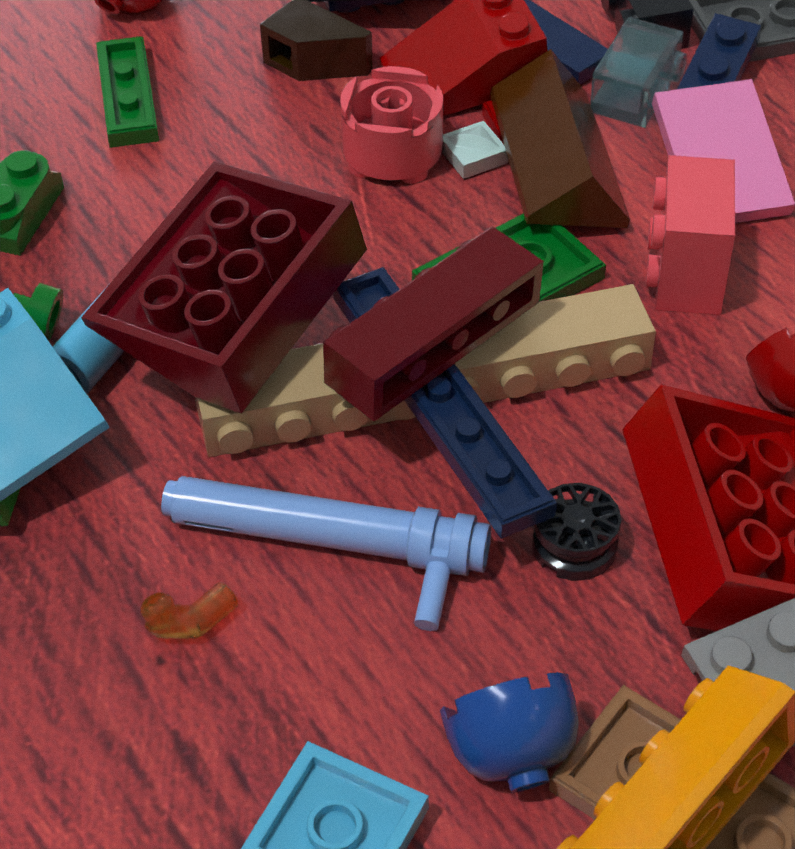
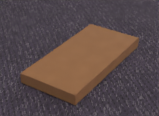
(612, 753)

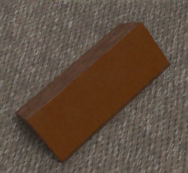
(556, 148)

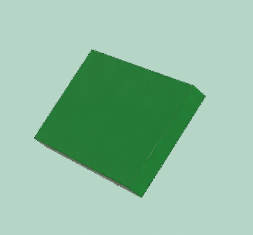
(567, 262)

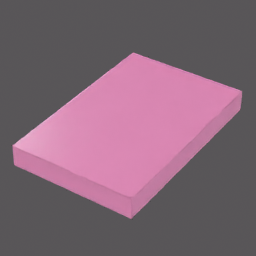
(728, 124)

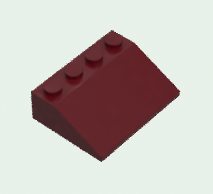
(230, 282)

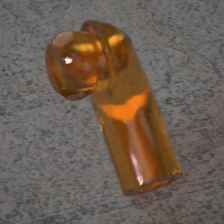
(187, 621)

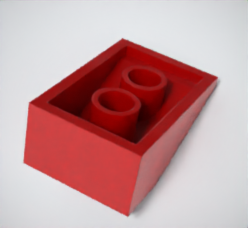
(470, 49)

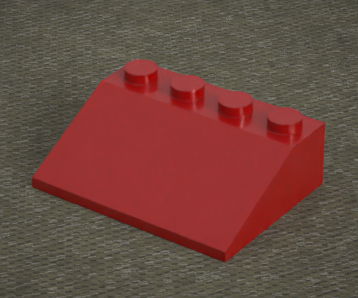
(718, 502)

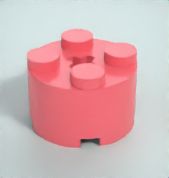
(392, 125)

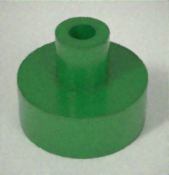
(43, 307)

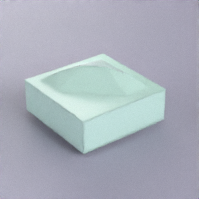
(474, 149)

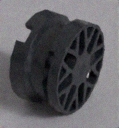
(559, 540)

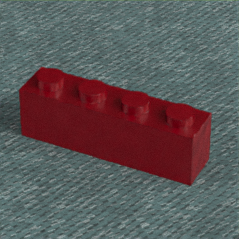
(431, 322)

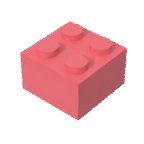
(692, 234)

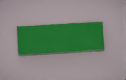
(126, 92)

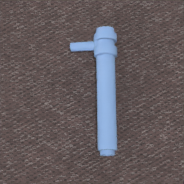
(420, 537)

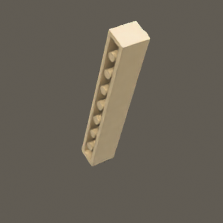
(542, 350)

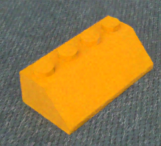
(700, 769)

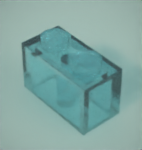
(636, 66)

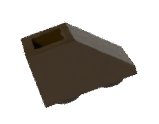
(315, 43)

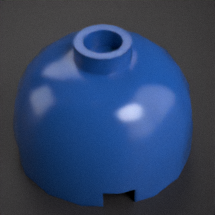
(514, 730)

